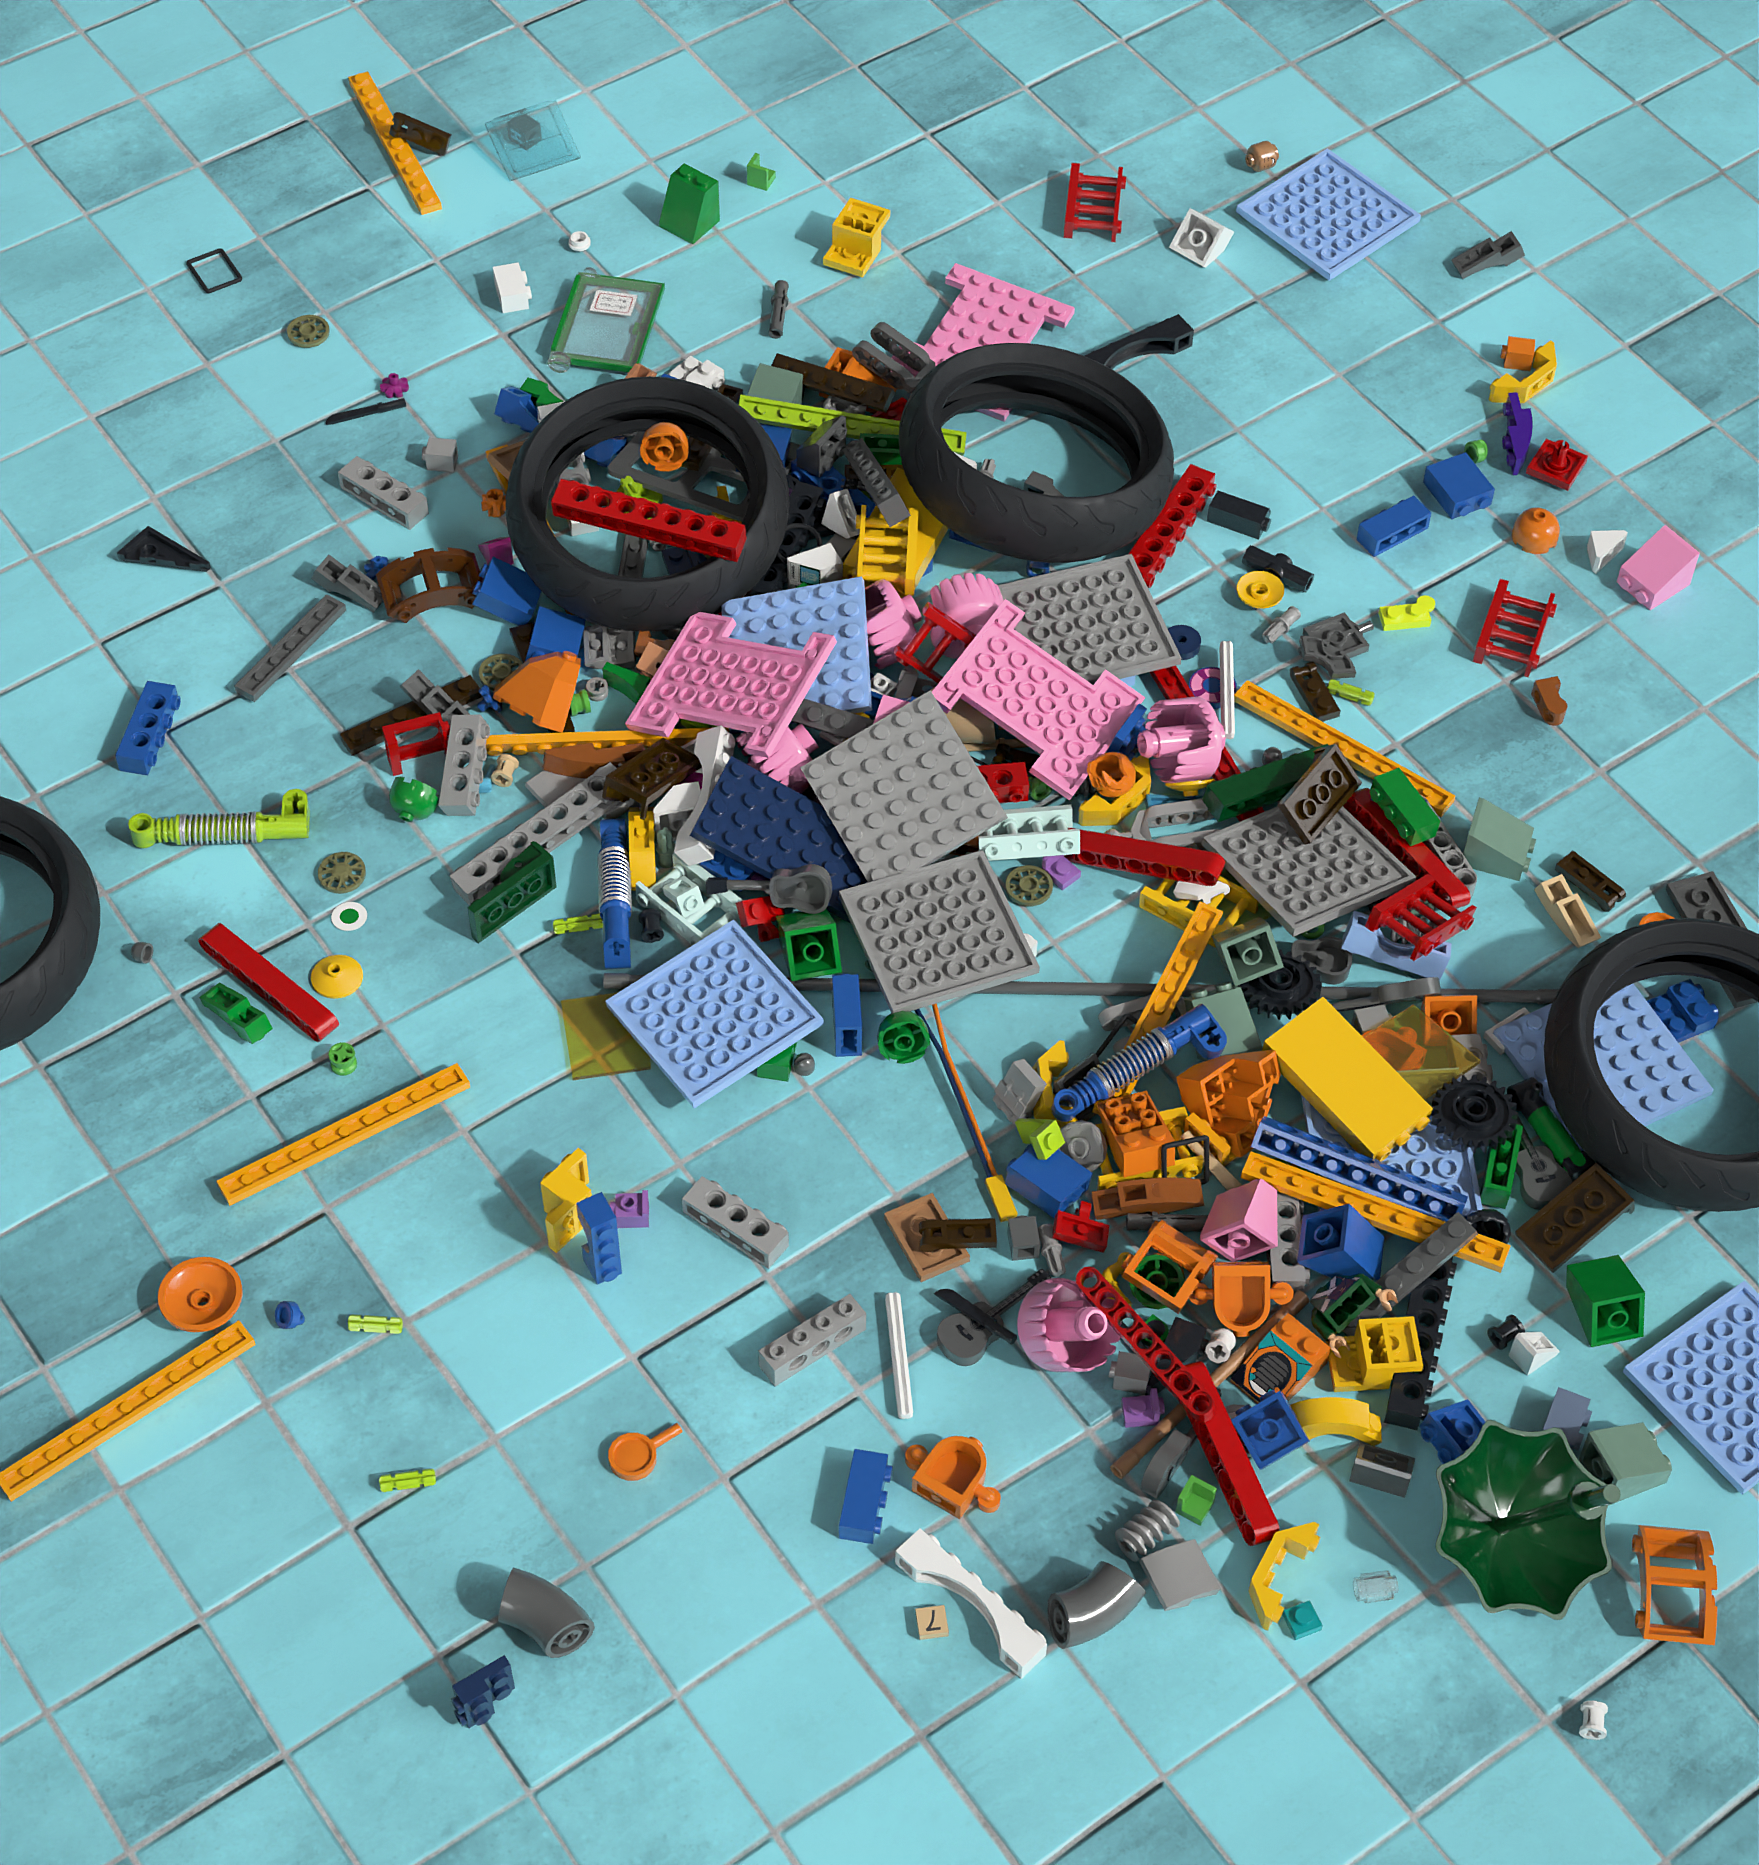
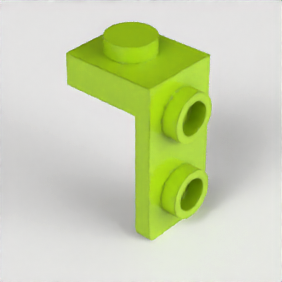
(1042, 1134)

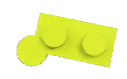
(1407, 615)

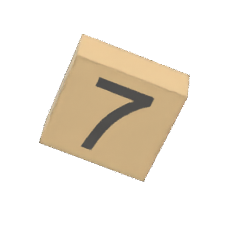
(931, 1622)

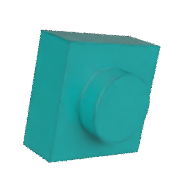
(1302, 1620)

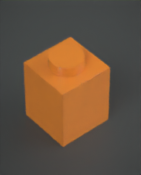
(1518, 353)

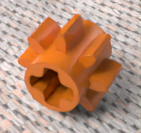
(494, 502)

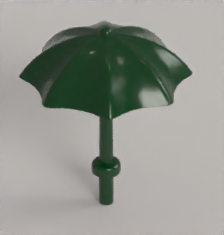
(1524, 1519)

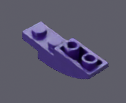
(1518, 432)

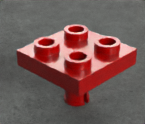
(1557, 464)

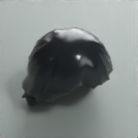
(1490, 1224)

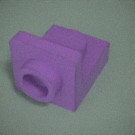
(1061, 870)
(1142, 1410)

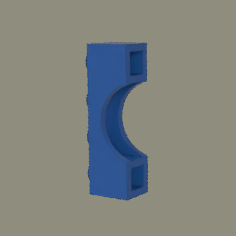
(600, 1227)

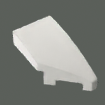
(1193, 891)

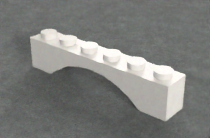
(713, 750)
(928, 1563)

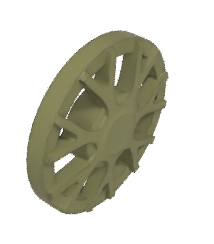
(308, 331)
(499, 670)
(341, 872)
(1029, 885)

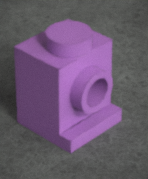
(631, 1209)

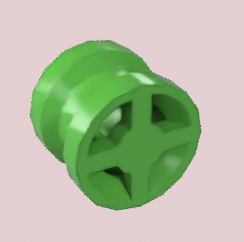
(580, 703)
(337, 1054)

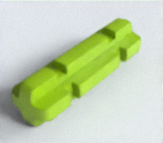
(1351, 692)
(577, 923)
(376, 1324)
(407, 1480)

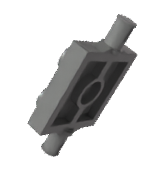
(1341, 634)

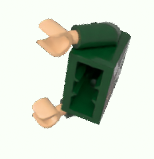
(1342, 1302)

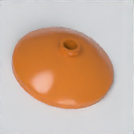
(198, 1282)

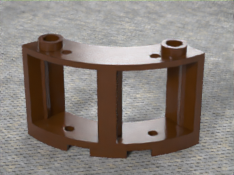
(427, 563)

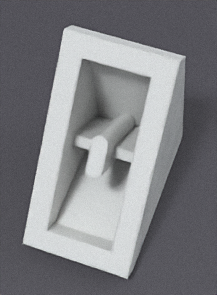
(841, 514)
(1604, 547)
(1532, 1351)

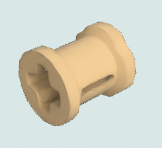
(504, 770)

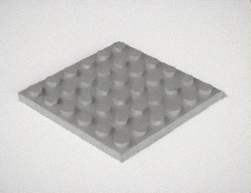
(1095, 619)
(904, 791)
(1310, 881)
(938, 932)

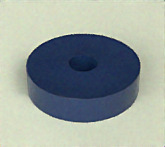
(1191, 640)

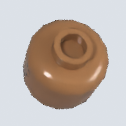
(1262, 156)

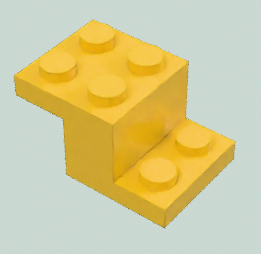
(856, 237)
(560, 1193)
(1375, 1354)

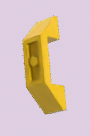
(1545, 367)
(1101, 813)
(642, 848)
(1047, 1067)
(1294, 1540)

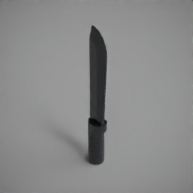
(365, 411)
(972, 1311)

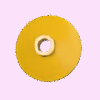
(1260, 589)
(1189, 788)
(336, 984)

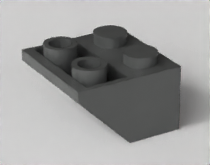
(823, 447)

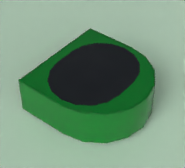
(1158, 1328)

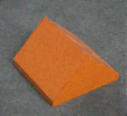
(1452, 1012)

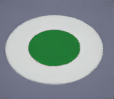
(349, 916)

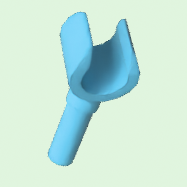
(486, 785)

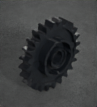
(1285, 989)
(1454, 1116)

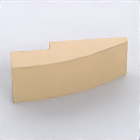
(1567, 911)

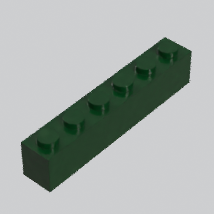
(1257, 786)

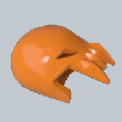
(1112, 774)

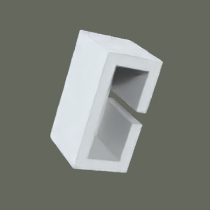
(511, 287)

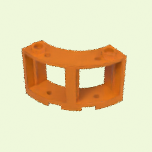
(1180, 1250)
(1681, 1545)

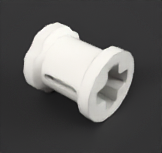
(1220, 1353)
(1593, 1720)

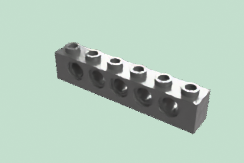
(876, 482)

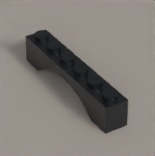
(1162, 338)

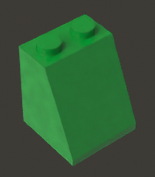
(690, 204)
(809, 944)
(1606, 1300)

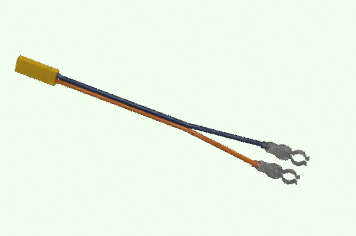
(996, 1185)

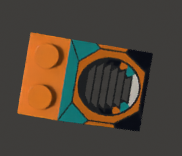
(1282, 1361)

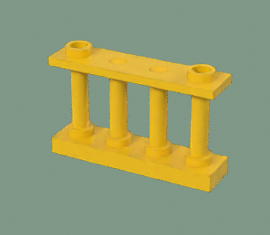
(907, 542)
(1179, 916)
(1185, 1167)

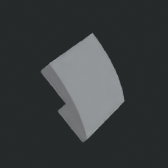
(609, 646)
(548, 786)
(1179, 1574)

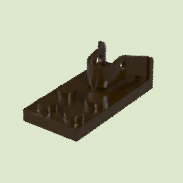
(650, 774)
(1319, 793)
(1575, 1217)

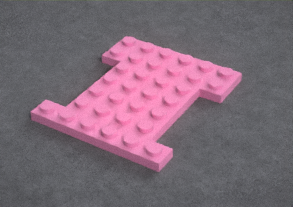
(989, 314)
(729, 683)
(1038, 700)

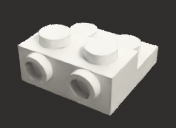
(700, 373)

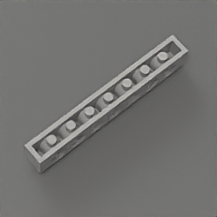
(554, 833)

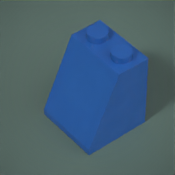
(1340, 1243)

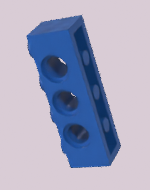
(147, 728)

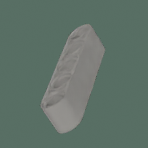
(1449, 853)

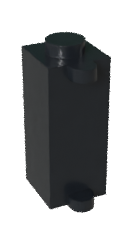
(1239, 515)

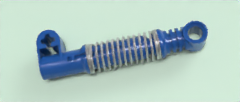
(614, 893)
(1160, 1044)

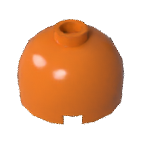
(664, 446)
(1536, 530)

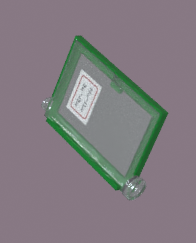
(605, 322)

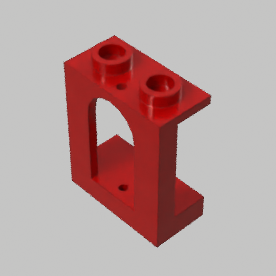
(397, 754)

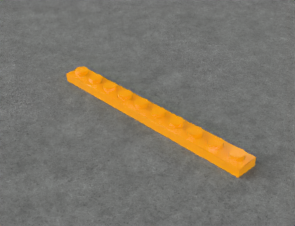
(397, 148)
(1319, 733)
(539, 742)
(1174, 979)
(343, 1134)
(1375, 1210)
(125, 1410)

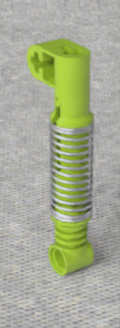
(254, 827)

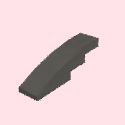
(432, 698)

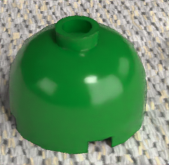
(412, 799)
(903, 1037)
(1163, 1274)

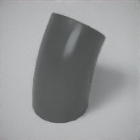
(1092, 1605)
(544, 1614)

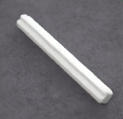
(1227, 688)
(899, 1356)

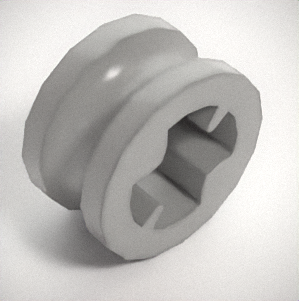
(594, 683)

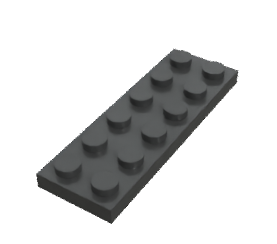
(1706, 899)

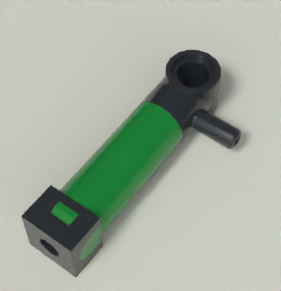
(1546, 1124)

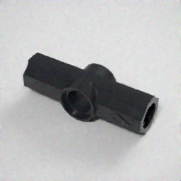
(1280, 566)

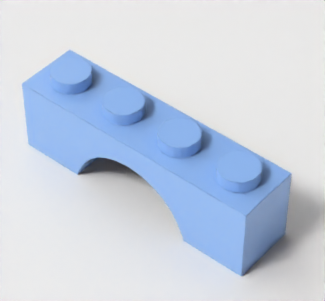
(1374, 945)

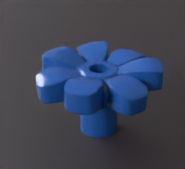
(375, 566)
(488, 700)

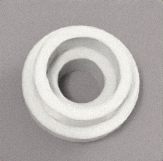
(579, 241)

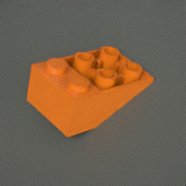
(845, 363)
(1135, 1133)

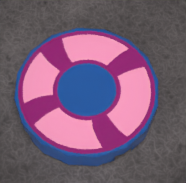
(1206, 684)

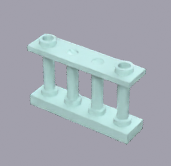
(1032, 834)
(683, 926)

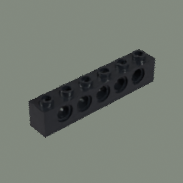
(804, 507)

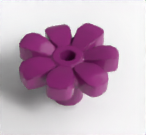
(394, 385)

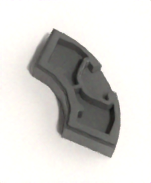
(1331, 658)

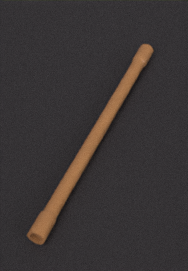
(1132, 1457)

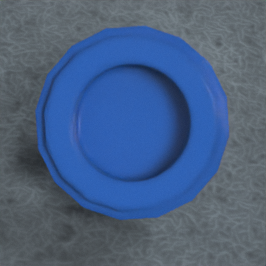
(1032, 564)
(288, 1315)

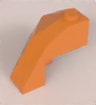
(542, 688)
(1231, 1094)

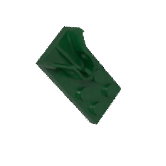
(517, 892)

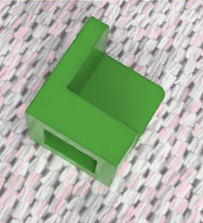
(759, 176)
(1196, 1500)

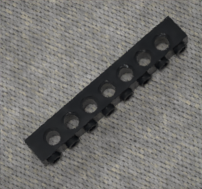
(1401, 1409)

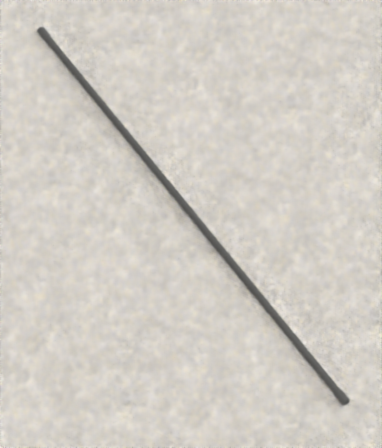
(1538, 996)

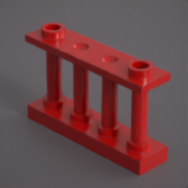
(1076, 193)
(1497, 613)
(952, 632)
(1411, 899)

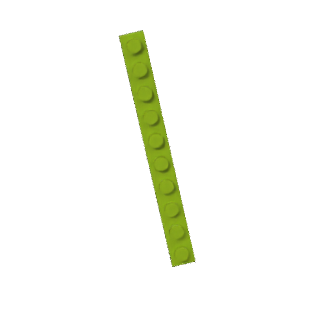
(810, 418)

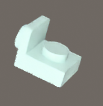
(685, 895)

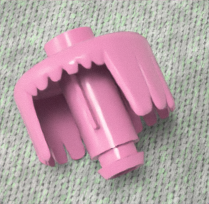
(968, 603)
(889, 620)
(1183, 739)
(786, 758)
(1063, 1329)

